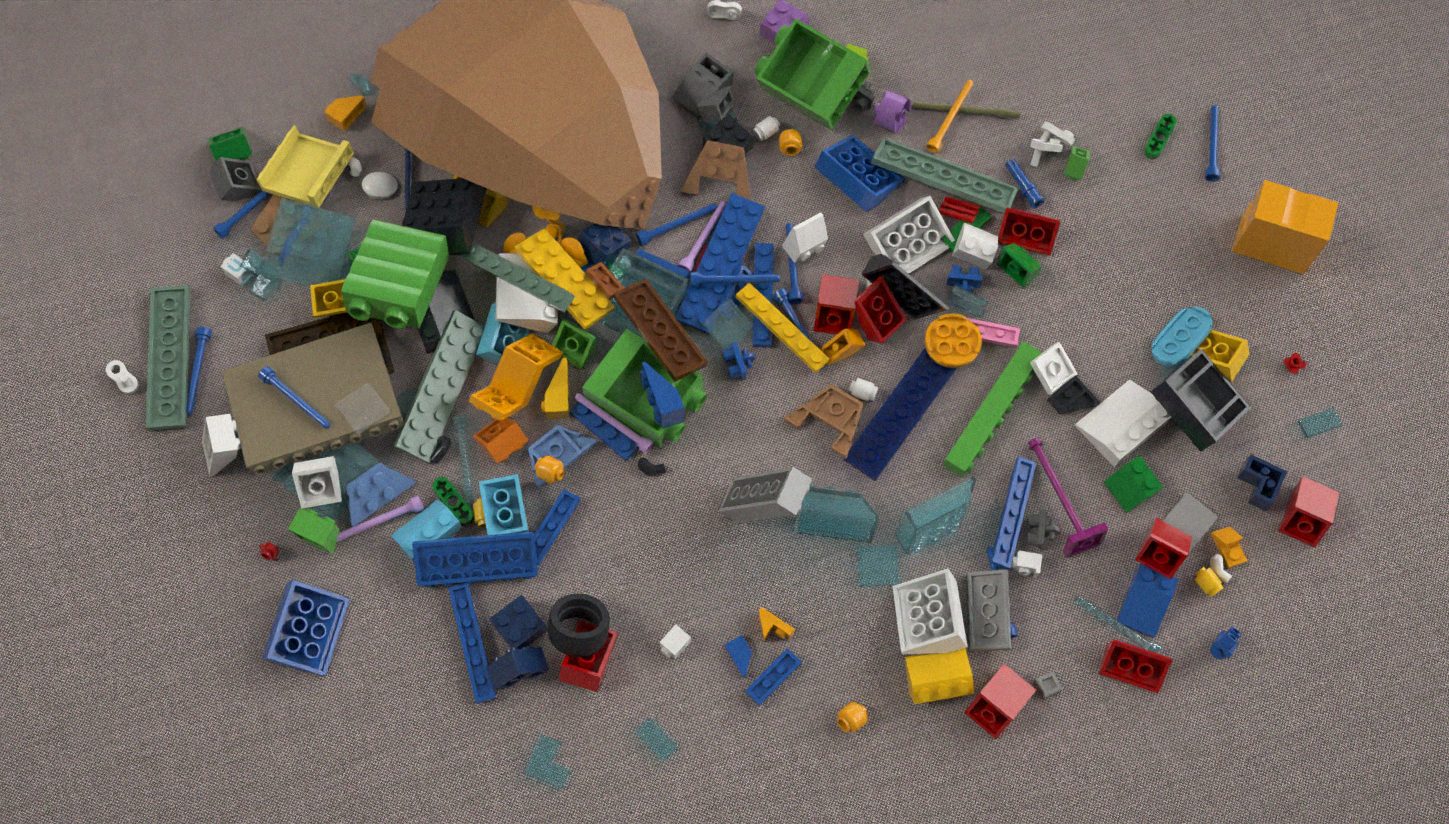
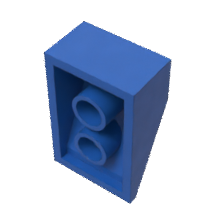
(1146, 600)

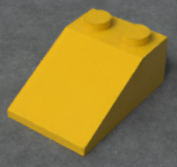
(1225, 352)

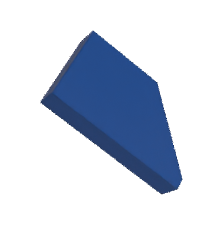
(740, 654)

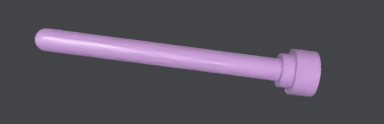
(687, 262)
(644, 443)
(413, 505)

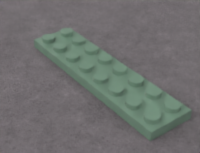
(944, 175)
(168, 358)
(440, 387)

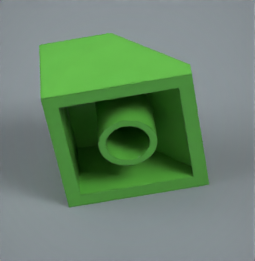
(315, 530)

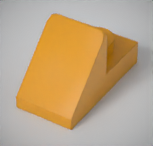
(1228, 544)
(769, 621)

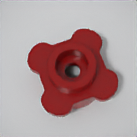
(1291, 367)
(269, 551)

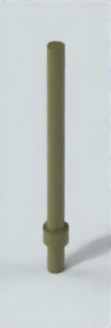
(1000, 112)

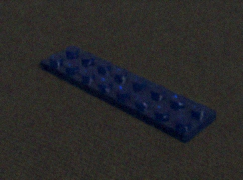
(898, 416)

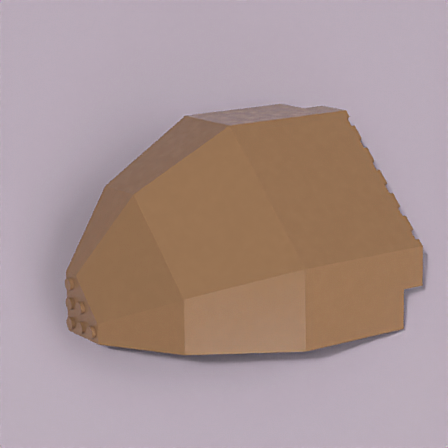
(529, 104)

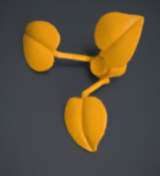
(555, 229)

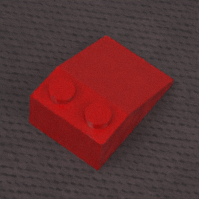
(879, 312)
(588, 670)

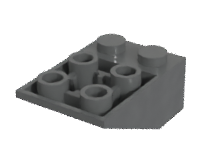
(702, 80)

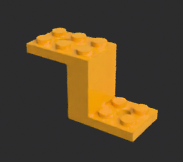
(515, 377)

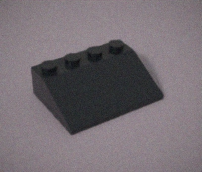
(907, 291)
(446, 298)

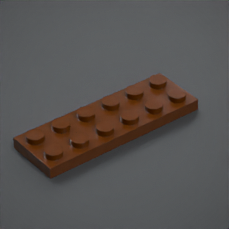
(660, 330)

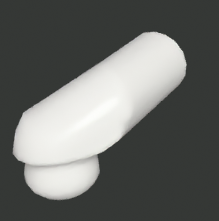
(355, 166)
(1216, 565)

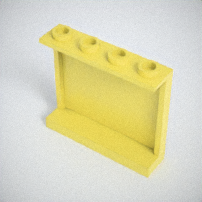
(304, 168)

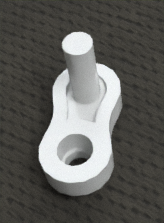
(718, 9)
(1052, 131)
(1044, 145)
(126, 382)

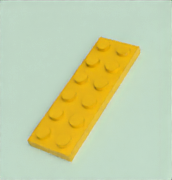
(553, 264)

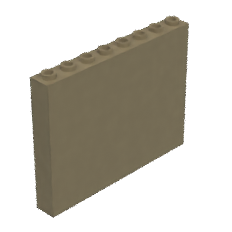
(321, 374)

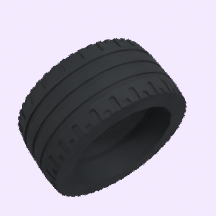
(584, 607)

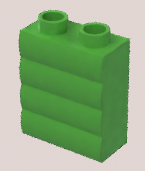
(812, 73)
(395, 274)
(619, 390)

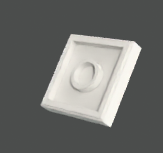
(1053, 368)

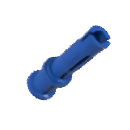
(1028, 190)

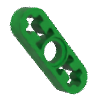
(1160, 129)
(449, 487)

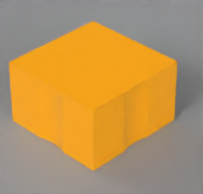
(1285, 227)

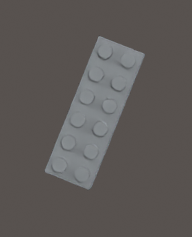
(765, 495)

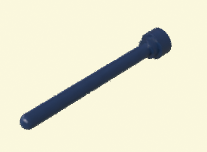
(408, 175)

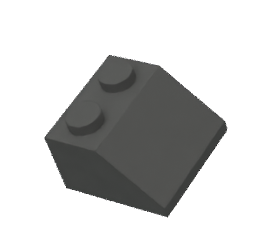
(234, 179)

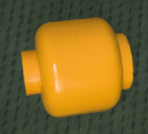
(790, 142)
(549, 469)
(852, 717)

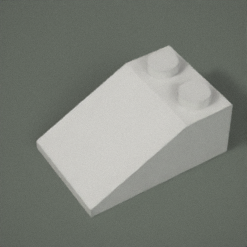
(219, 442)

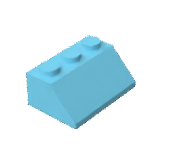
(498, 336)
(503, 505)
(430, 524)

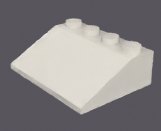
(911, 235)
(521, 308)
(1123, 422)
(929, 614)

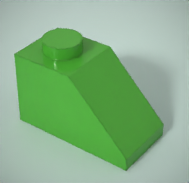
(1077, 163)

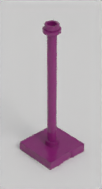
(1083, 538)

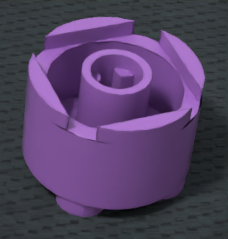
(892, 111)

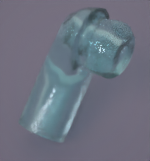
(361, 82)

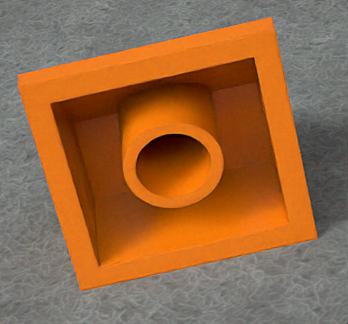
(500, 439)

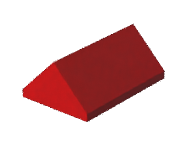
(1028, 230)
(1134, 665)

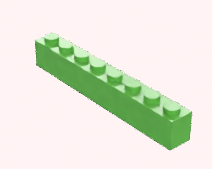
(991, 411)

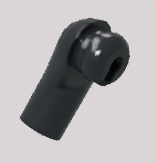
(444, 443)
(650, 469)

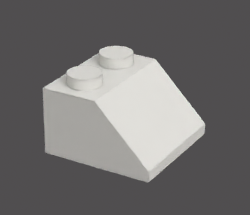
(806, 238)
(976, 246)
(317, 482)

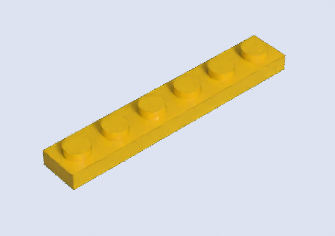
(782, 328)

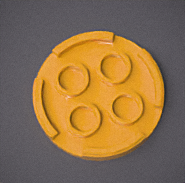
(952, 340)

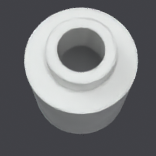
(766, 128)
(863, 389)

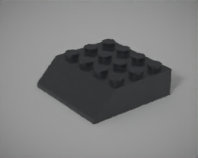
(446, 209)
(1200, 400)

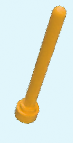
(934, 144)

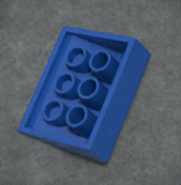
(851, 170)
(305, 628)

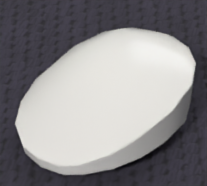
(379, 185)

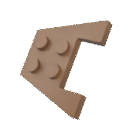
(720, 162)
(264, 224)
(835, 410)

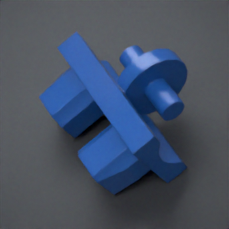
(964, 281)
(734, 354)
(1225, 643)

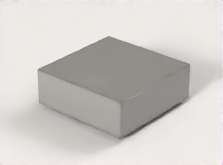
(1048, 684)

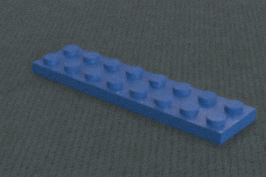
(721, 258)

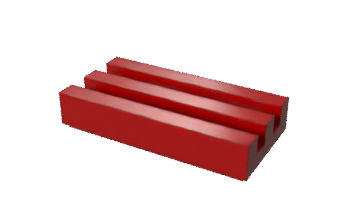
(959, 207)

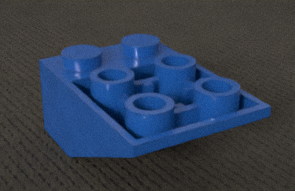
(663, 397)

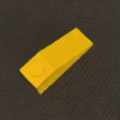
(557, 395)

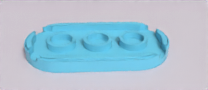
(1181, 336)

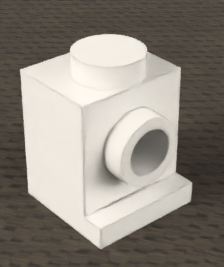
(1027, 563)

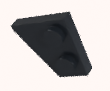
(1073, 397)

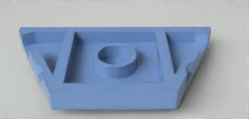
(560, 444)
(374, 490)

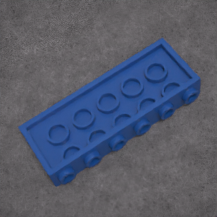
(475, 559)

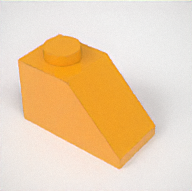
(345, 111)
(843, 345)

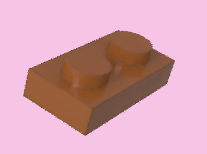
(604, 280)

